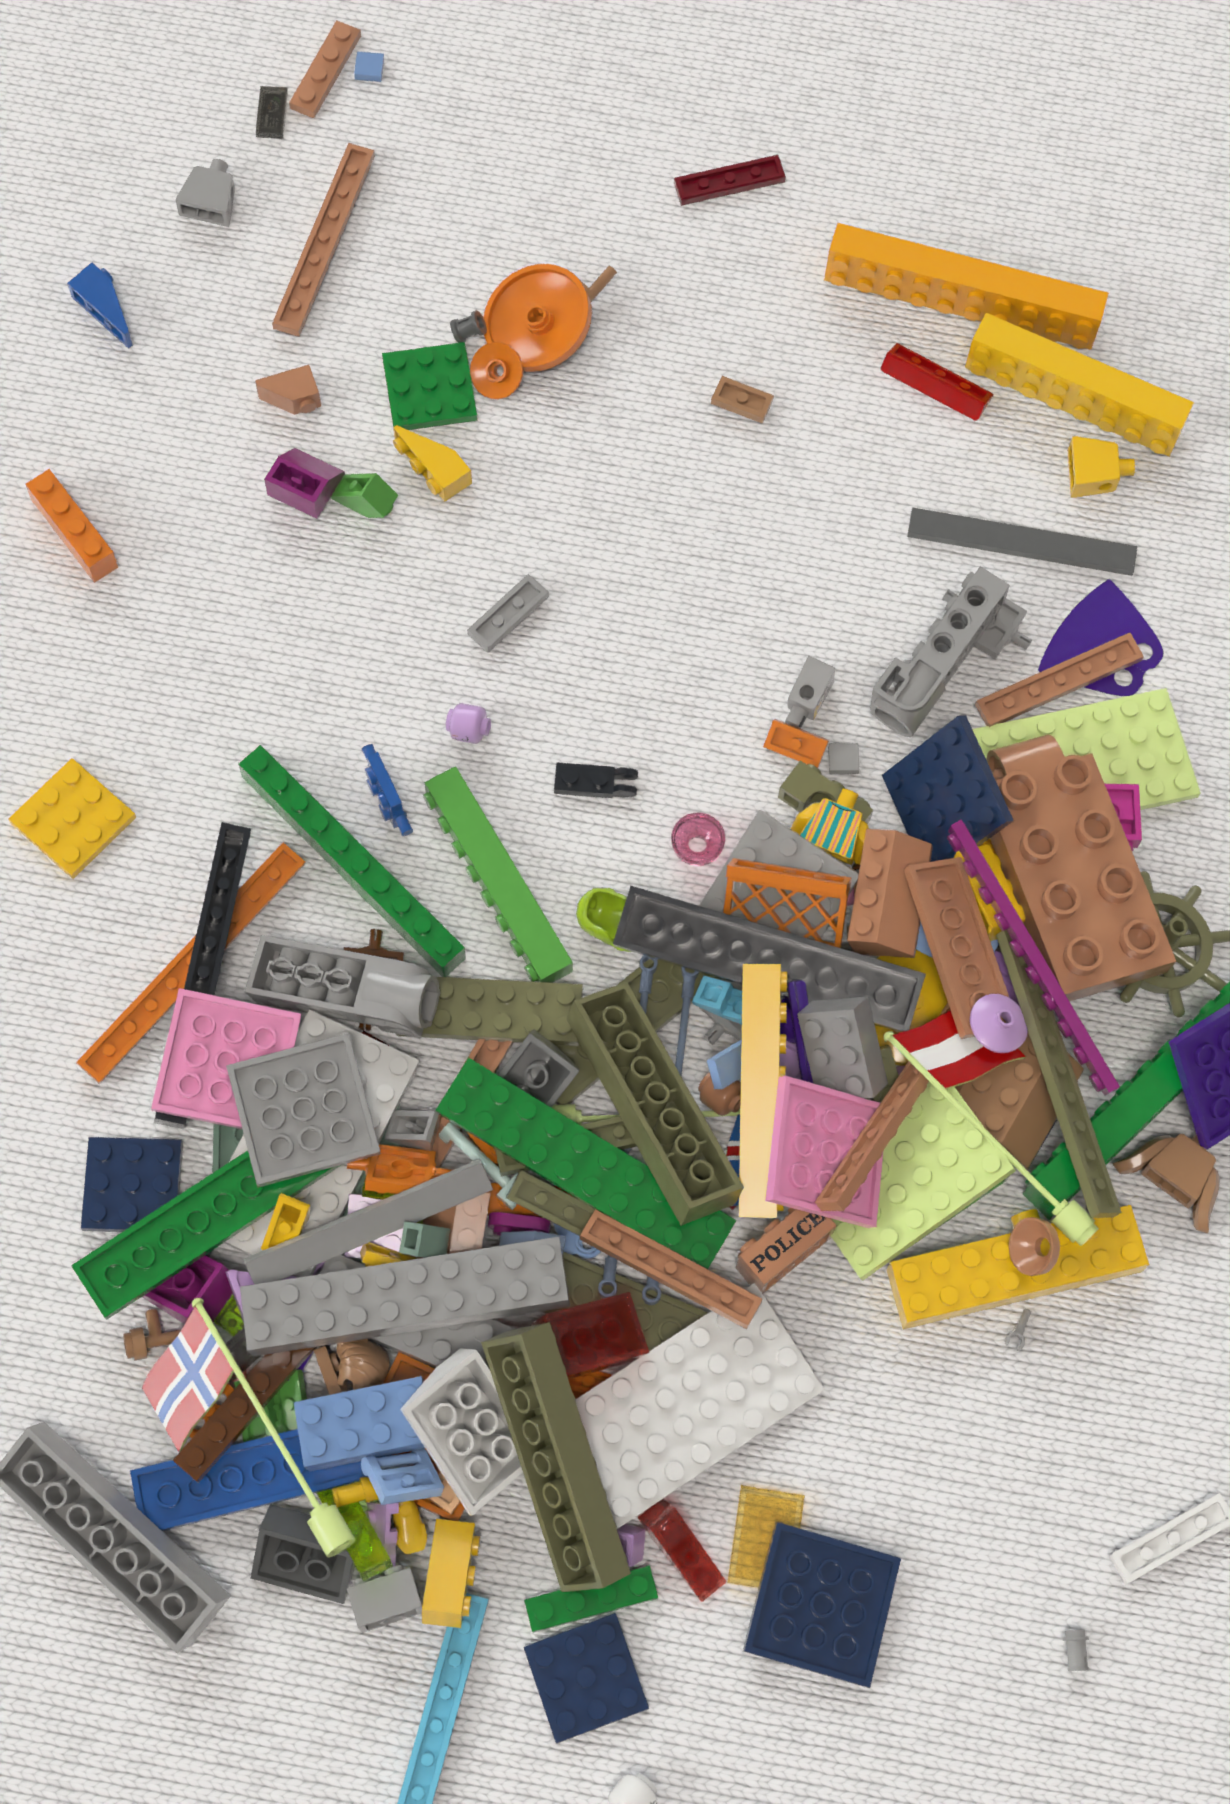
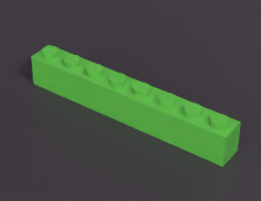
(498, 877)

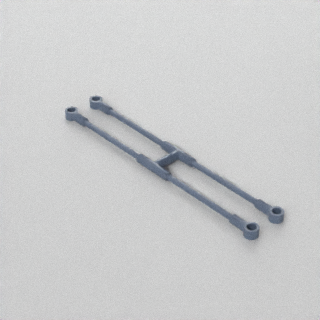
(687, 995)

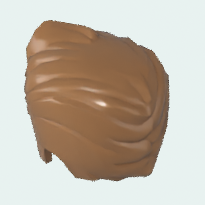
(362, 1363)

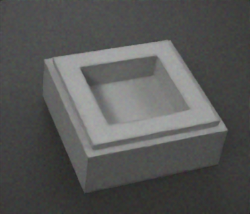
(843, 758)

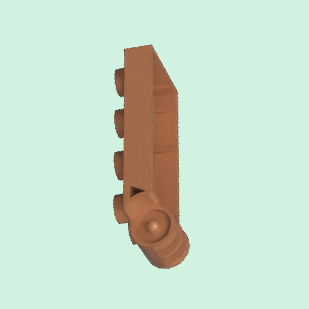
(1075, 871)

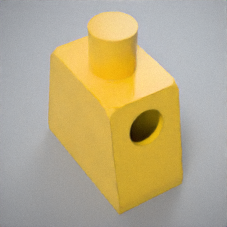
(1095, 466)

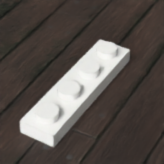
(1172, 1539)

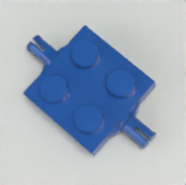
(382, 786)

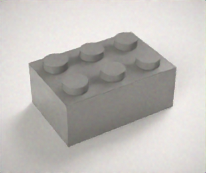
(843, 1046)

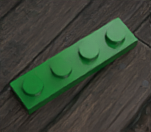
(571, 1606)

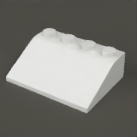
(465, 1429)

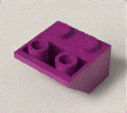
(302, 481)

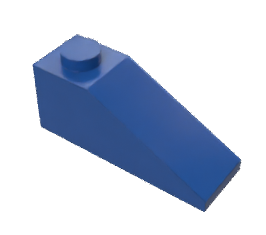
(96, 294)

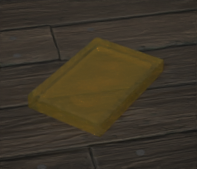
(754, 1526)

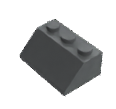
(540, 1069)
(293, 1558)

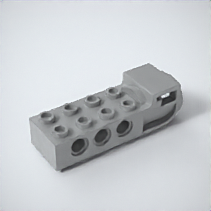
(925, 676)
(344, 985)

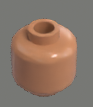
(720, 1100)

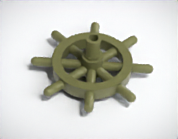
(1183, 918)

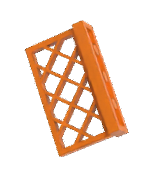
(796, 881)

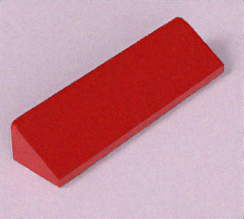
(936, 381)

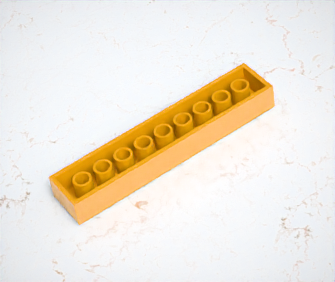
(964, 285)

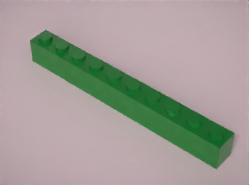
(352, 861)

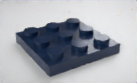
(128, 1180)
(586, 1678)

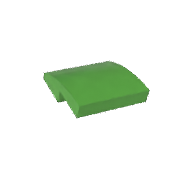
(279, 1409)

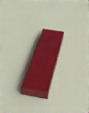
(729, 180)

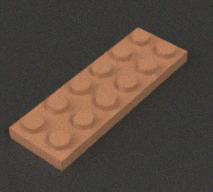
(955, 936)

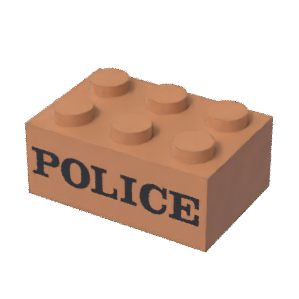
(783, 1247)

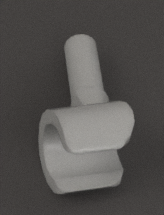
(1019, 1330)

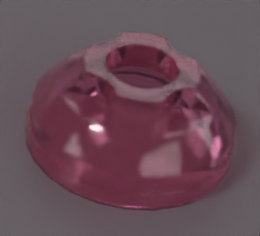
(698, 826)

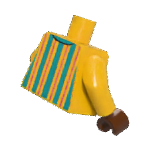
(835, 827)

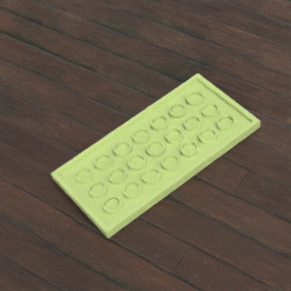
(1129, 737)

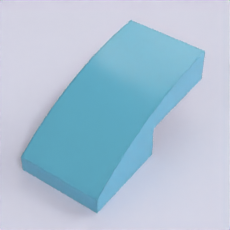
(719, 998)

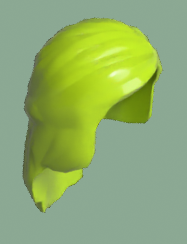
(600, 913)

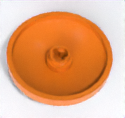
(539, 314)

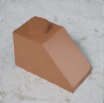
(290, 390)

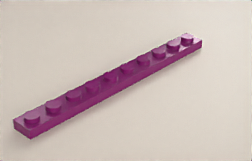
(1037, 969)

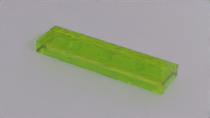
(367, 1551)

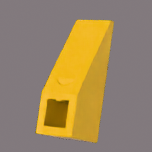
(439, 464)

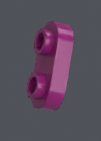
(509, 1222)

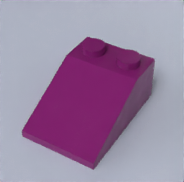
(201, 1280)

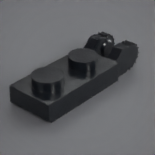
(593, 780)

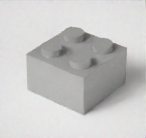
(385, 1598)

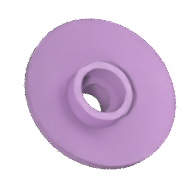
(989, 1027)

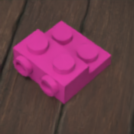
(1127, 806)

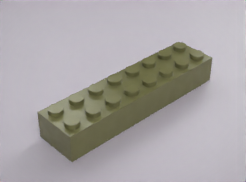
(654, 1103)
(556, 1458)

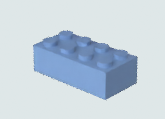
(356, 1425)

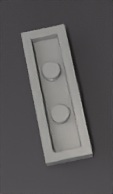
(508, 613)

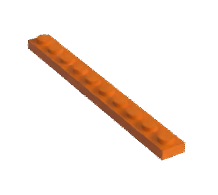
(163, 990)

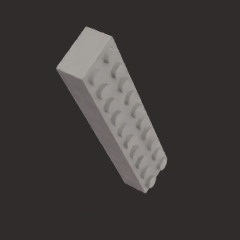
(404, 1296)

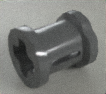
(468, 326)

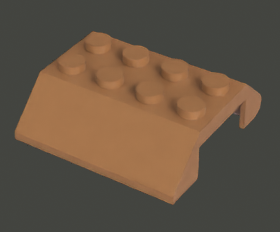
(1015, 1104)

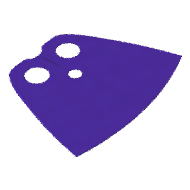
(1095, 621)

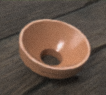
(1025, 1246)

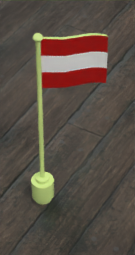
(953, 1061)

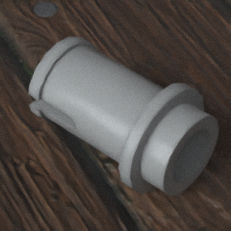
(1076, 1650)

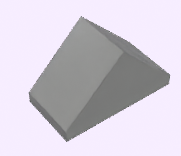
(413, 1129)

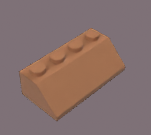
(883, 908)

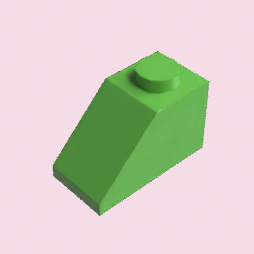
(365, 494)

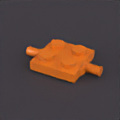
(397, 1169)

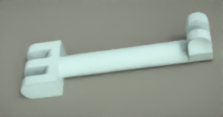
(453, 1133)

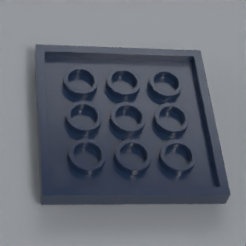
(947, 783)
(822, 1605)

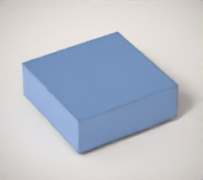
(369, 66)

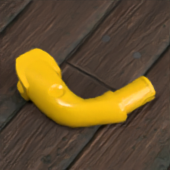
(408, 1523)

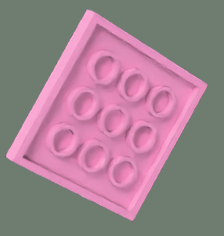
(204, 1039)
(810, 1140)

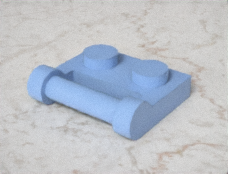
(408, 1481)

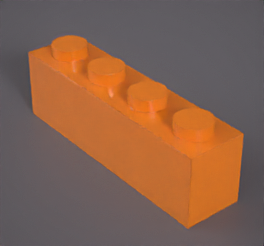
(71, 525)

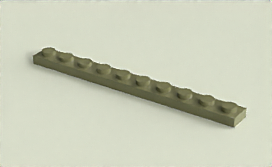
(1063, 1089)

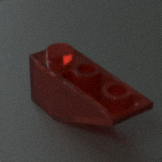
(682, 1549)

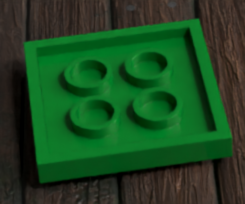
(429, 386)

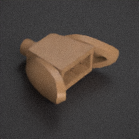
(1180, 1170)

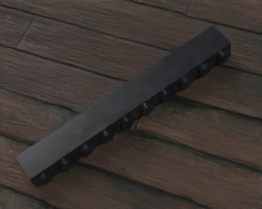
(214, 922)

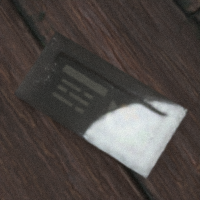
(271, 112)

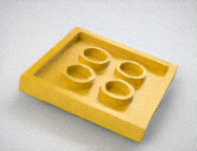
(72, 818)

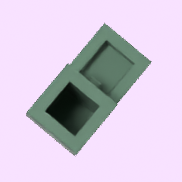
(424, 1240)

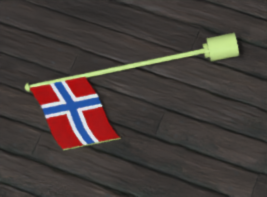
(190, 1381)

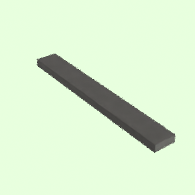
(1022, 541)

